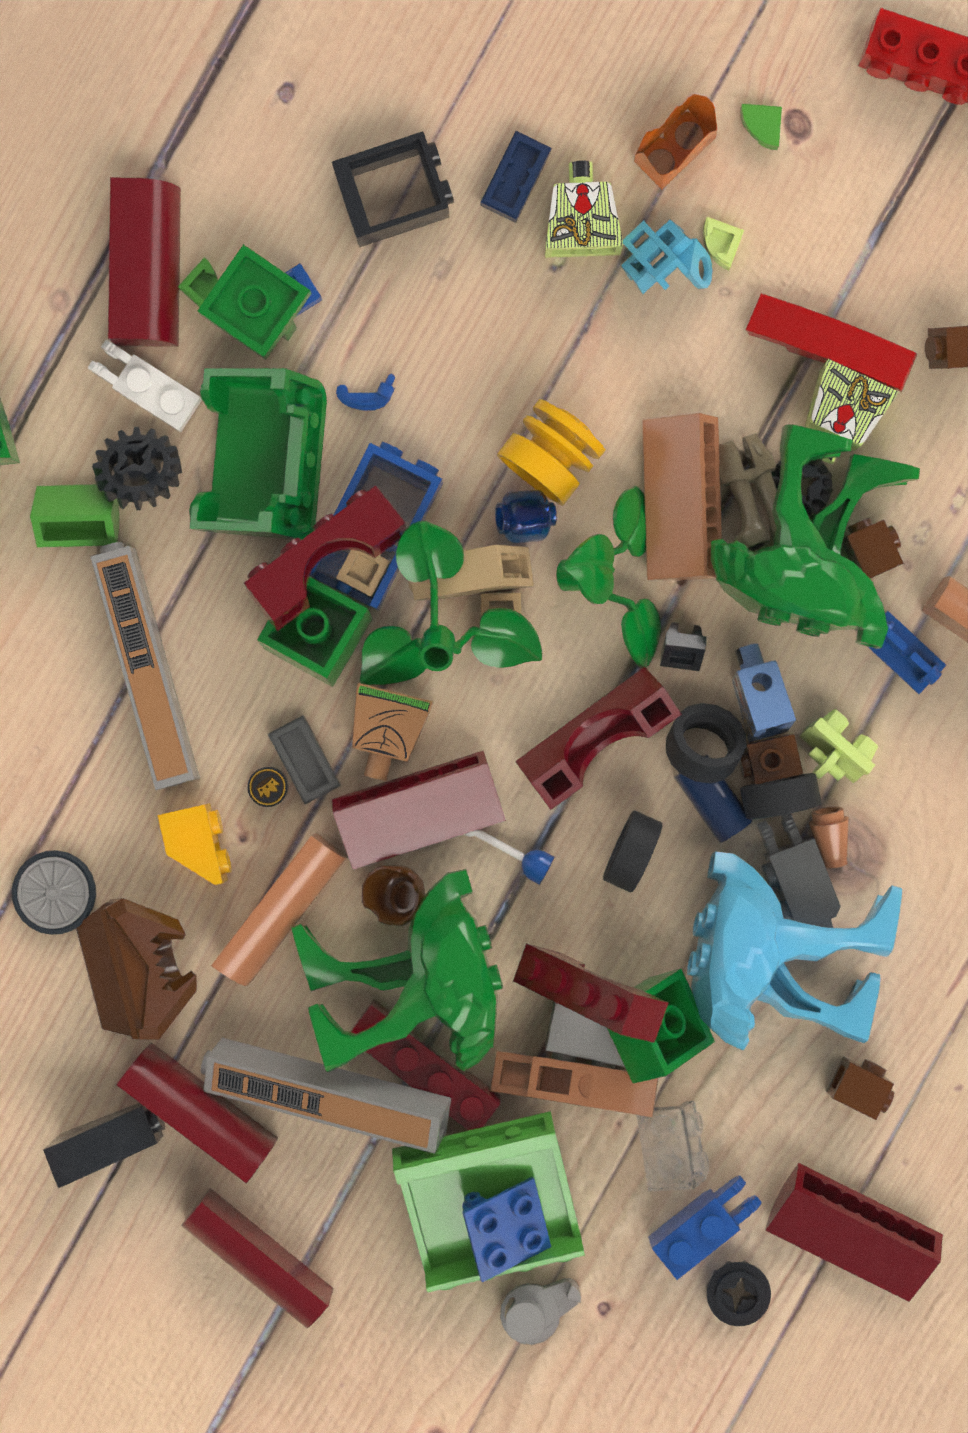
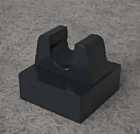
(683, 649)

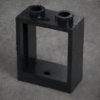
(381, 156)

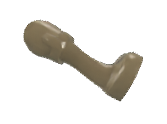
(732, 474)

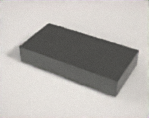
(304, 759)

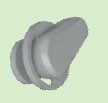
(538, 1309)

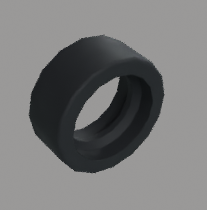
(695, 765)
(781, 796)
(632, 851)

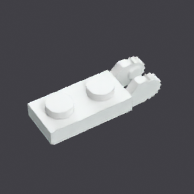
(149, 388)

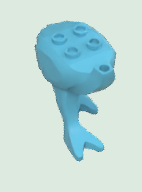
(748, 942)

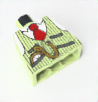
(583, 217)
(847, 404)

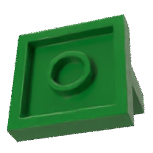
(255, 302)

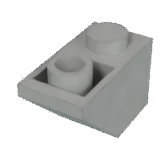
(577, 1036)

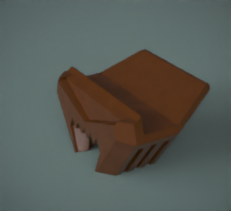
(134, 968)

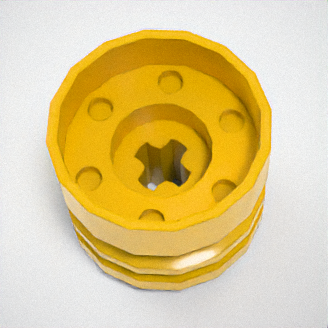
(551, 451)

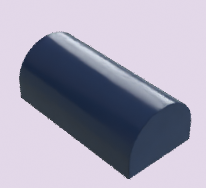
(716, 806)

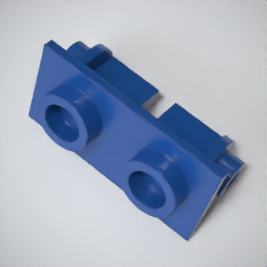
(908, 656)

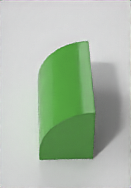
(73, 516)

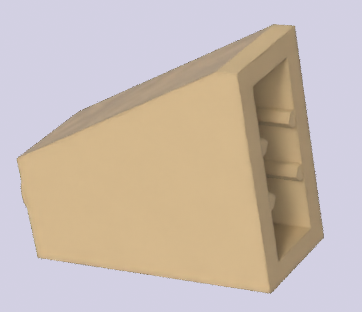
(483, 571)

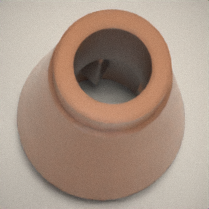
(831, 835)

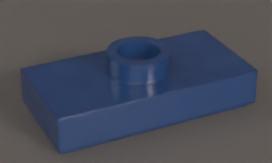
(515, 176)

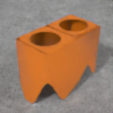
(702, 113)

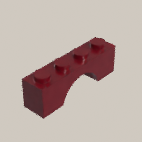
(365, 525)
(631, 709)
(589, 994)
(428, 1071)

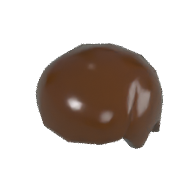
(393, 894)

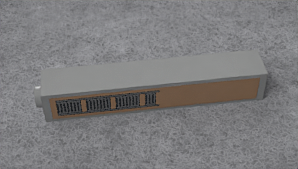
(144, 665)
(331, 1098)

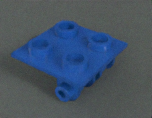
(505, 1228)

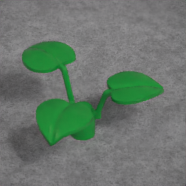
(592, 570)
(392, 655)

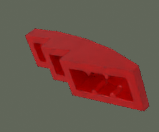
(827, 338)

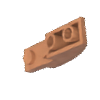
(572, 1084)

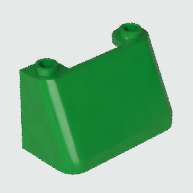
(263, 453)

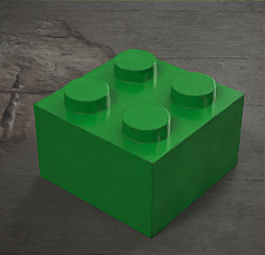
(322, 635)
(679, 1035)

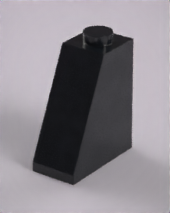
(102, 1143)

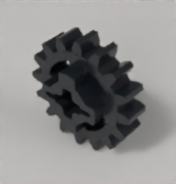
(137, 468)

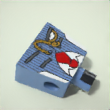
(766, 711)

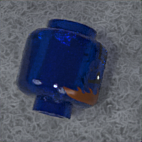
(525, 516)

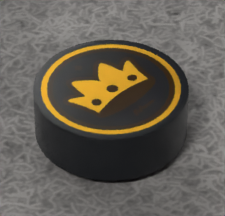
(268, 786)

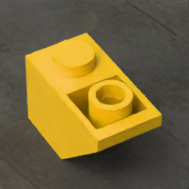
(193, 841)

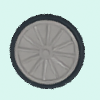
(53, 892)

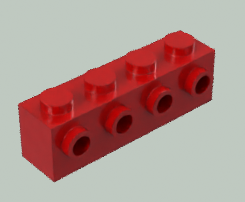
(917, 55)

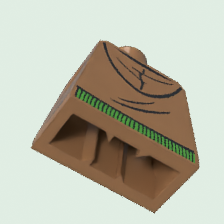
(387, 727)

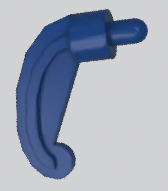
(367, 401)

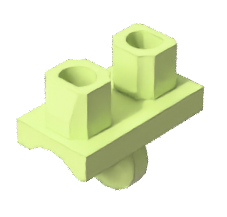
(834, 752)

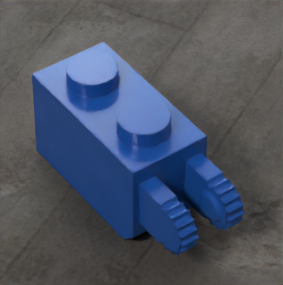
(701, 1227)

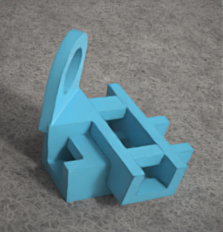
(679, 253)

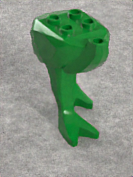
(803, 573)
(441, 976)

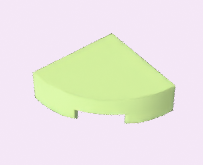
(721, 241)

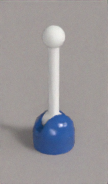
(534, 863)

